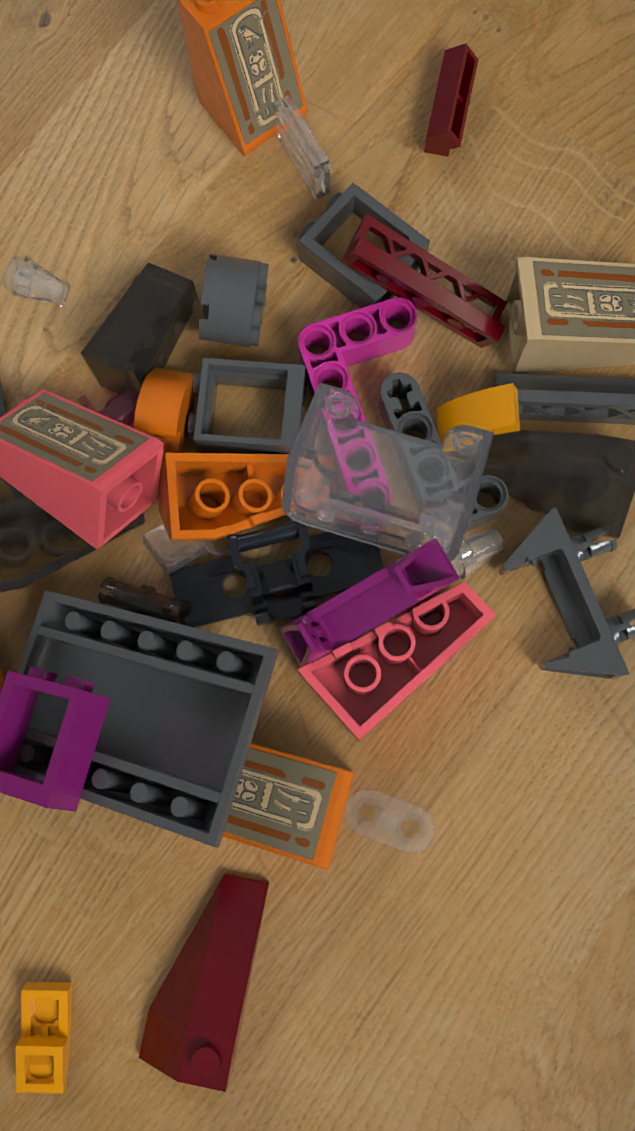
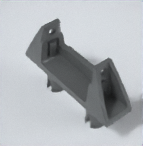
(587, 626)

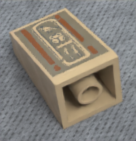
(570, 314)

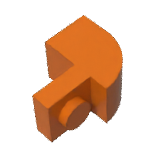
(165, 407)

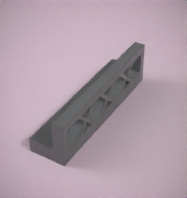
(573, 398)

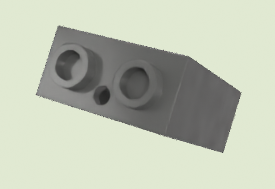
(329, 266)
(248, 374)

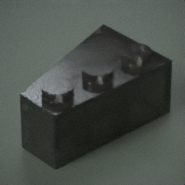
(141, 329)

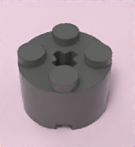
(233, 300)

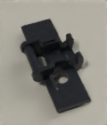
(276, 588)

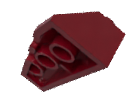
(202, 1002)

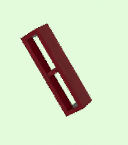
(451, 100)

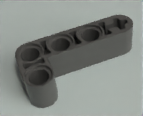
(418, 418)

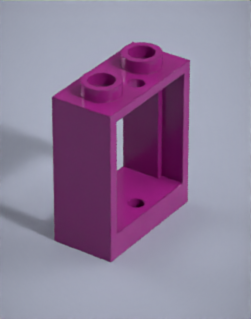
(73, 746)

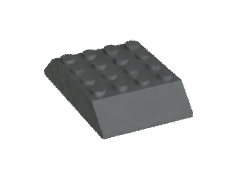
(174, 716)

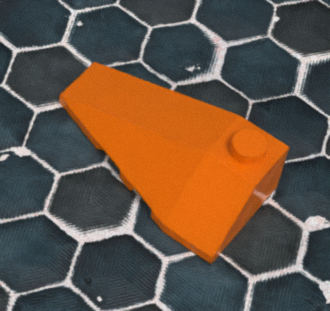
(219, 493)

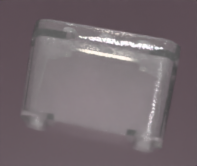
(382, 481)

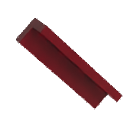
(419, 288)

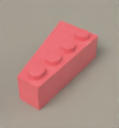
(384, 667)

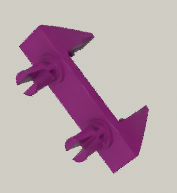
(370, 602)

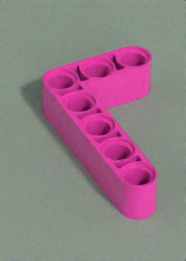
(344, 352)

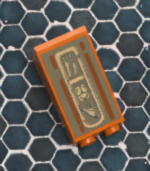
(241, 65)
(289, 805)

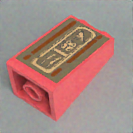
(79, 465)

